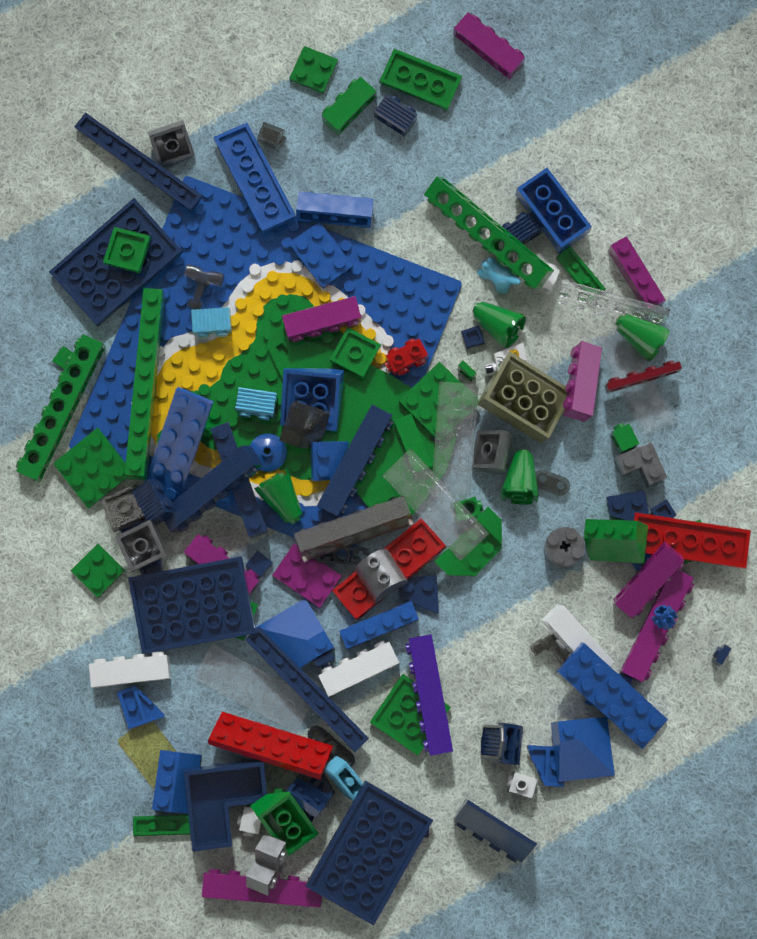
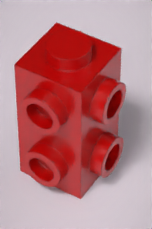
(406, 357)

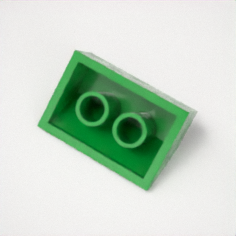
(615, 540)
(285, 820)

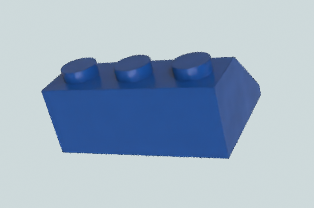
(169, 785)

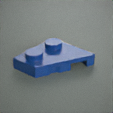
(326, 458)
(138, 707)
(544, 763)

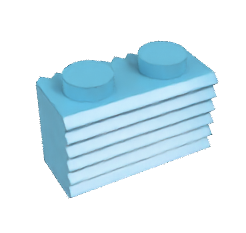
(211, 322)
(256, 403)
(343, 777)

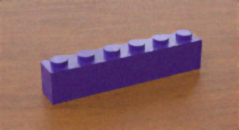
(430, 695)

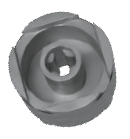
(569, 537)

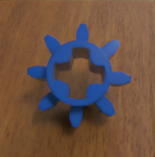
(664, 617)

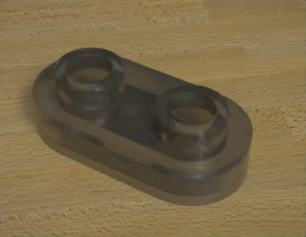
(551, 482)

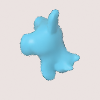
(498, 274)

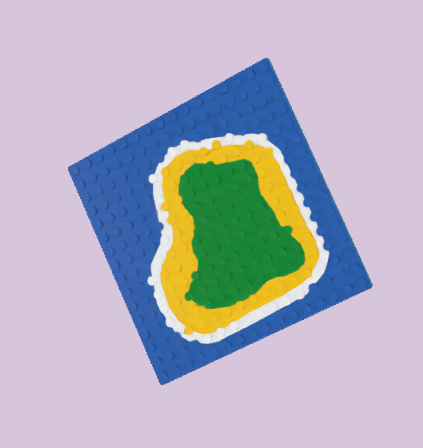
(259, 286)

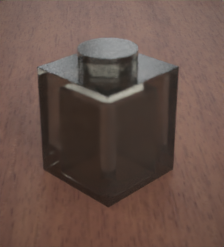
(271, 137)

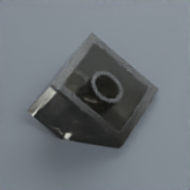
(304, 425)

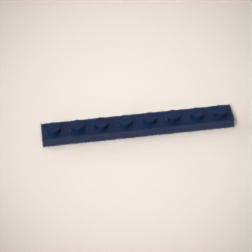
(138, 162)
(307, 689)

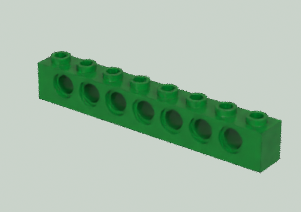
(540, 270)
(87, 367)

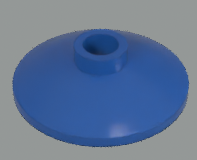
(278, 451)

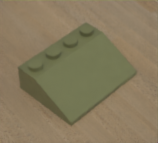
(524, 398)

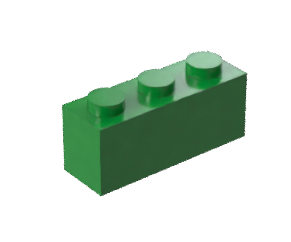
(348, 105)

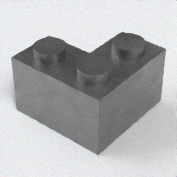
(643, 460)
(268, 865)

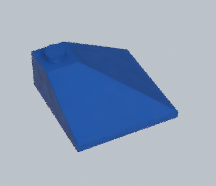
(314, 387)
(298, 633)
(582, 749)

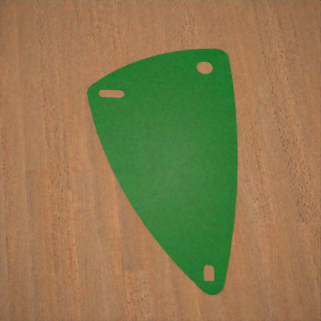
(357, 397)

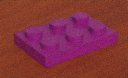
(307, 578)

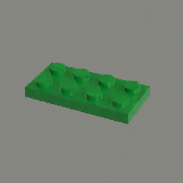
(420, 79)

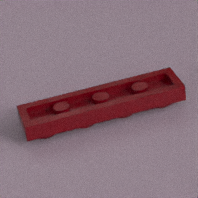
(634, 378)

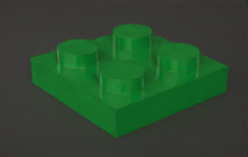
(313, 69)
(127, 250)
(355, 352)
(98, 570)

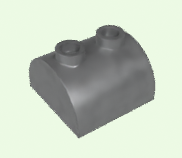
(171, 143)
(492, 451)
(142, 545)
(380, 574)

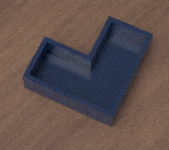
(212, 791)

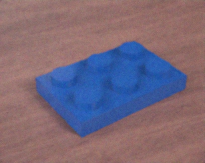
(321, 255)

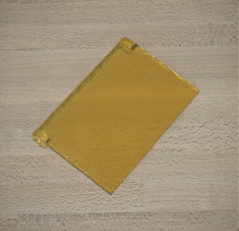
(144, 748)

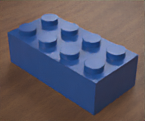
(553, 210)

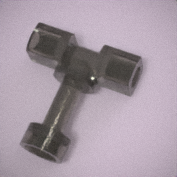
(203, 280)
(548, 643)

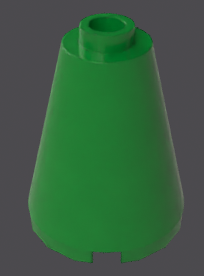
(499, 322)
(642, 335)
(521, 480)
(281, 496)

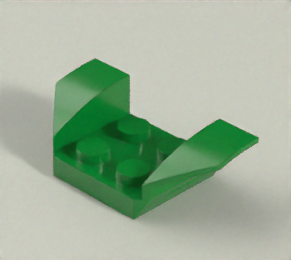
(481, 554)

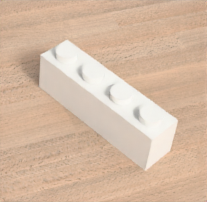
(571, 632)
(358, 669)
(130, 670)

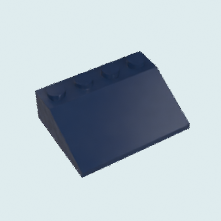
(494, 830)

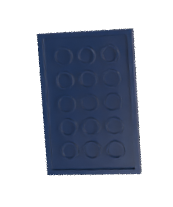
(105, 288)
(192, 605)
(369, 852)

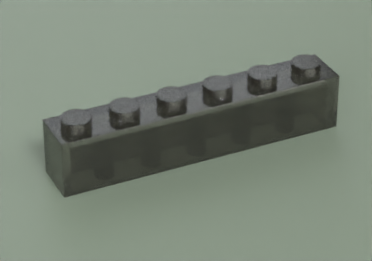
(353, 528)

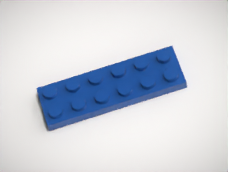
(254, 177)
(179, 441)
(612, 695)

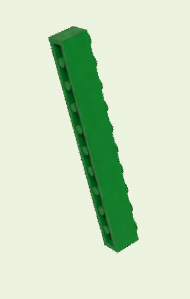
(145, 384)

